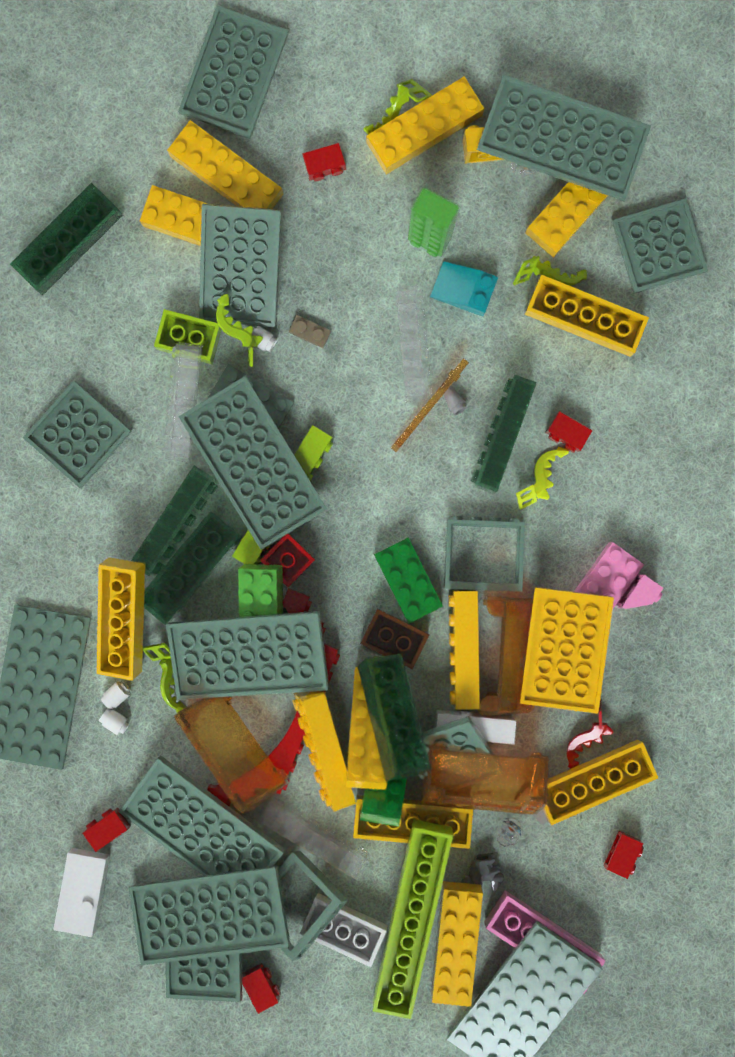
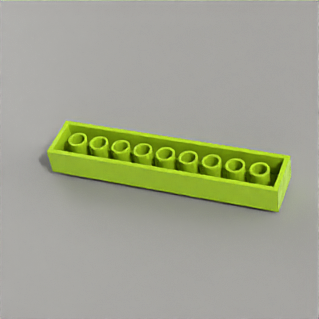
(412, 918)

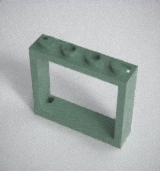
(496, 523)
(338, 901)

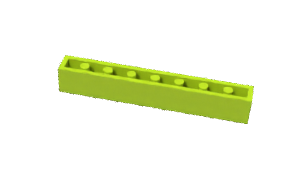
(309, 458)

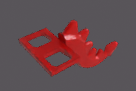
(586, 738)

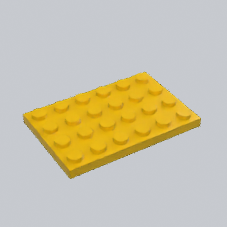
(566, 650)

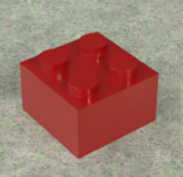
(291, 557)

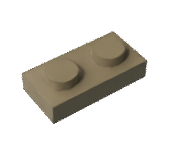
(309, 331)

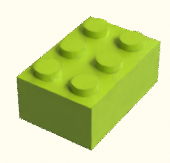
(187, 329)

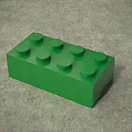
(408, 580)
(384, 805)

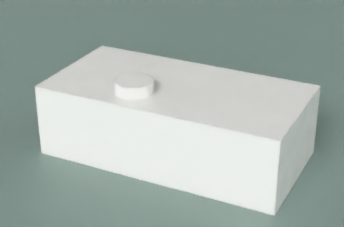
(492, 727)
(81, 892)
(348, 932)

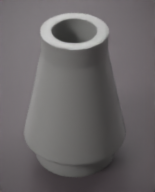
(454, 401)

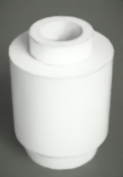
(268, 339)
(115, 695)
(114, 721)

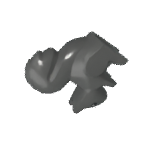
(482, 870)

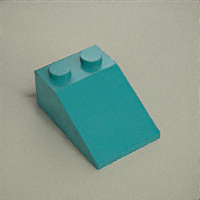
(464, 287)

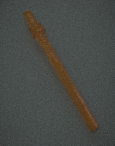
(453, 376)

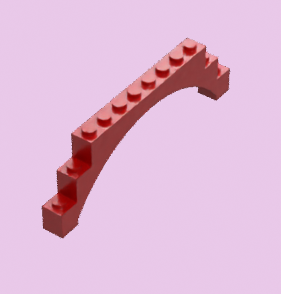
(290, 745)

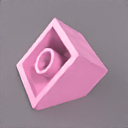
(640, 593)

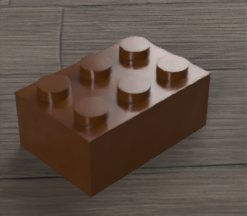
(393, 636)

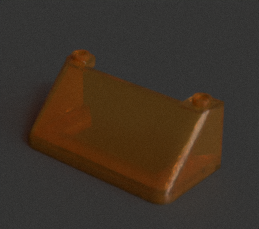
(513, 646)
(231, 752)
(485, 781)

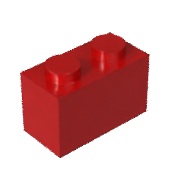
(324, 162)
(568, 432)
(106, 829)
(624, 854)
(260, 987)

